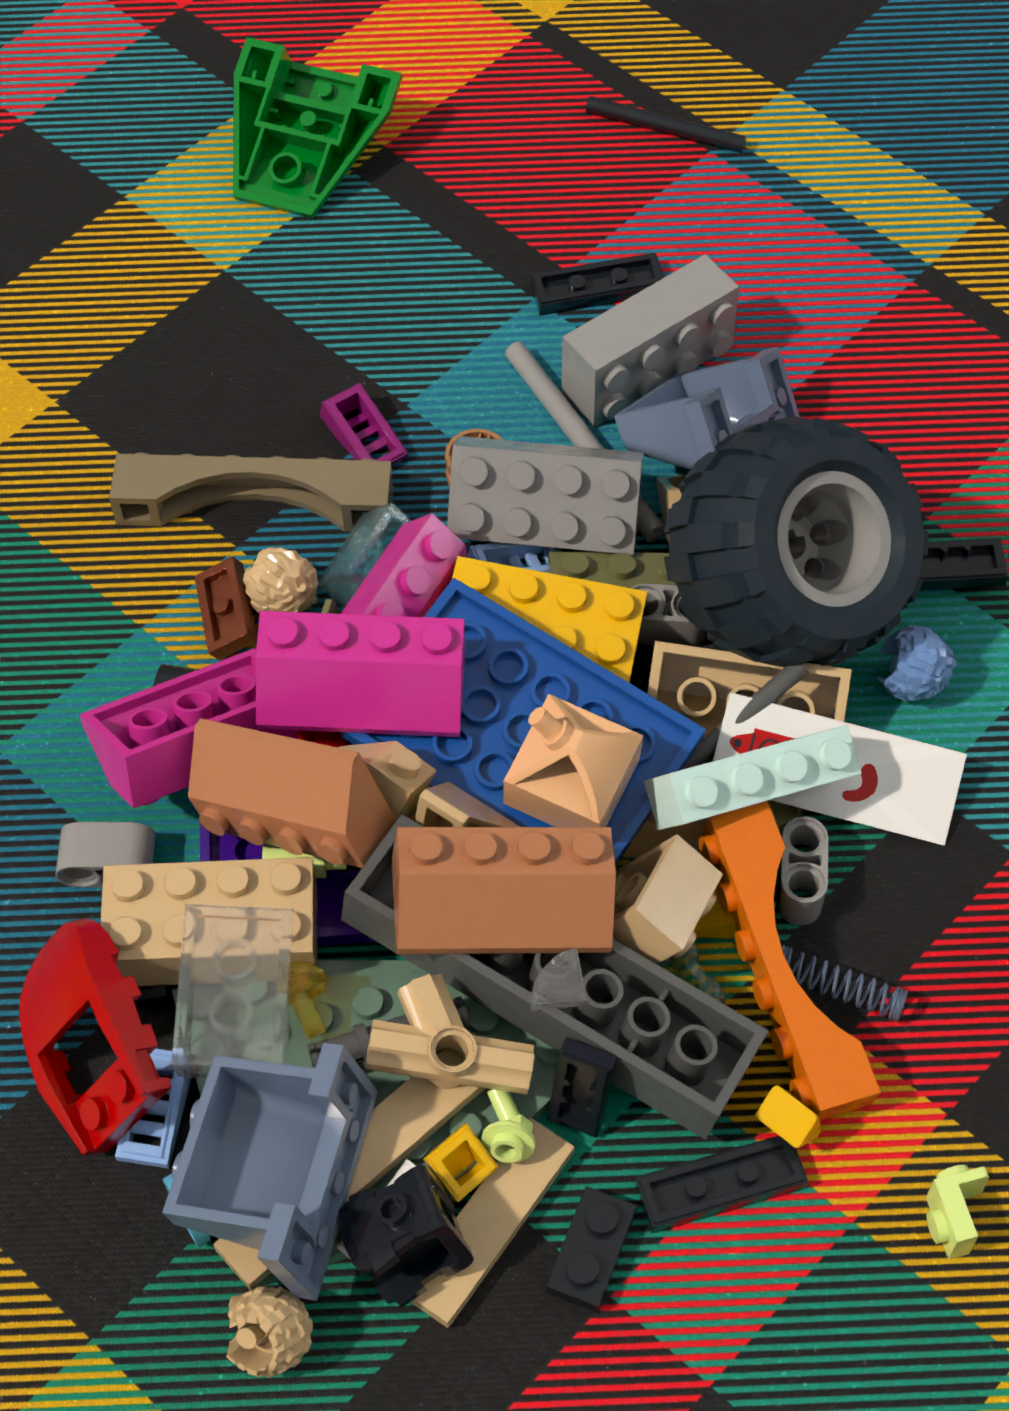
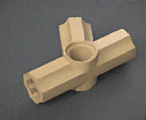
(435, 1026)

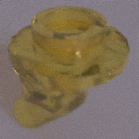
(306, 984)

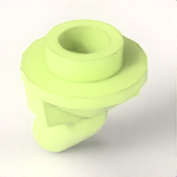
(511, 1136)

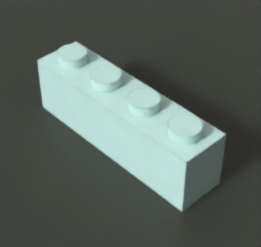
(752, 777)

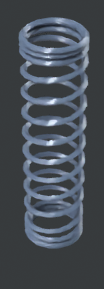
(898, 997)

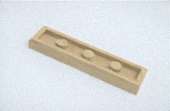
(494, 1219)

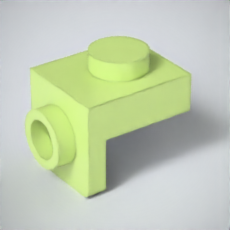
(948, 1214)

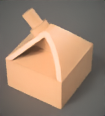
(571, 766)

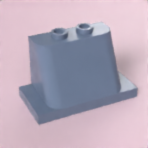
(704, 406)
(274, 1159)

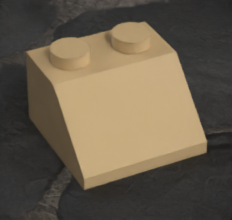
(663, 899)

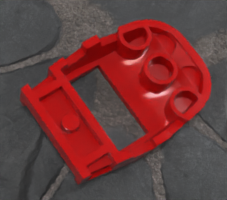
(64, 980)

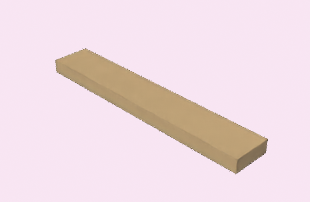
(392, 1134)

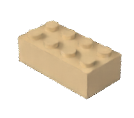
(147, 907)

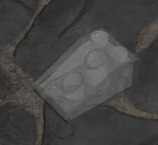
(232, 986)

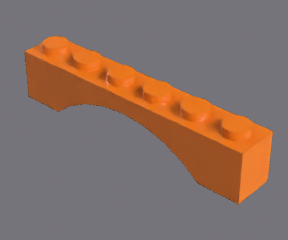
(824, 1060)

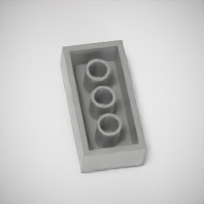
(649, 340)
(545, 494)

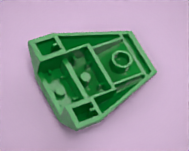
(301, 126)

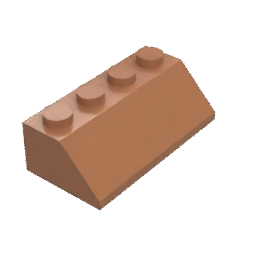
(286, 793)
(503, 889)

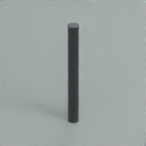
(666, 124)

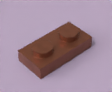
(225, 608)

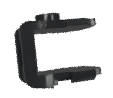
(404, 1235)

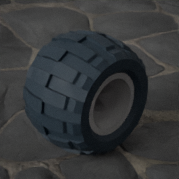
(745, 556)

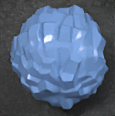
(918, 665)

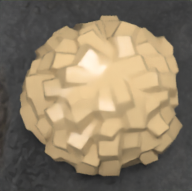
(281, 581)
(271, 1331)

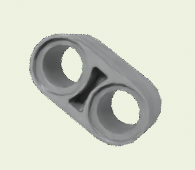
(666, 619)
(91, 845)
(803, 871)

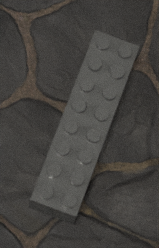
(670, 1038)

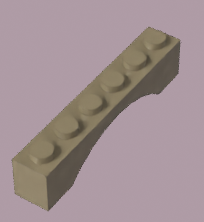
(163, 487)

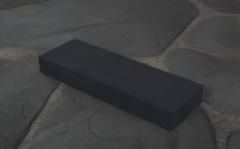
(594, 283)
(720, 1183)

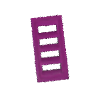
(357, 399)

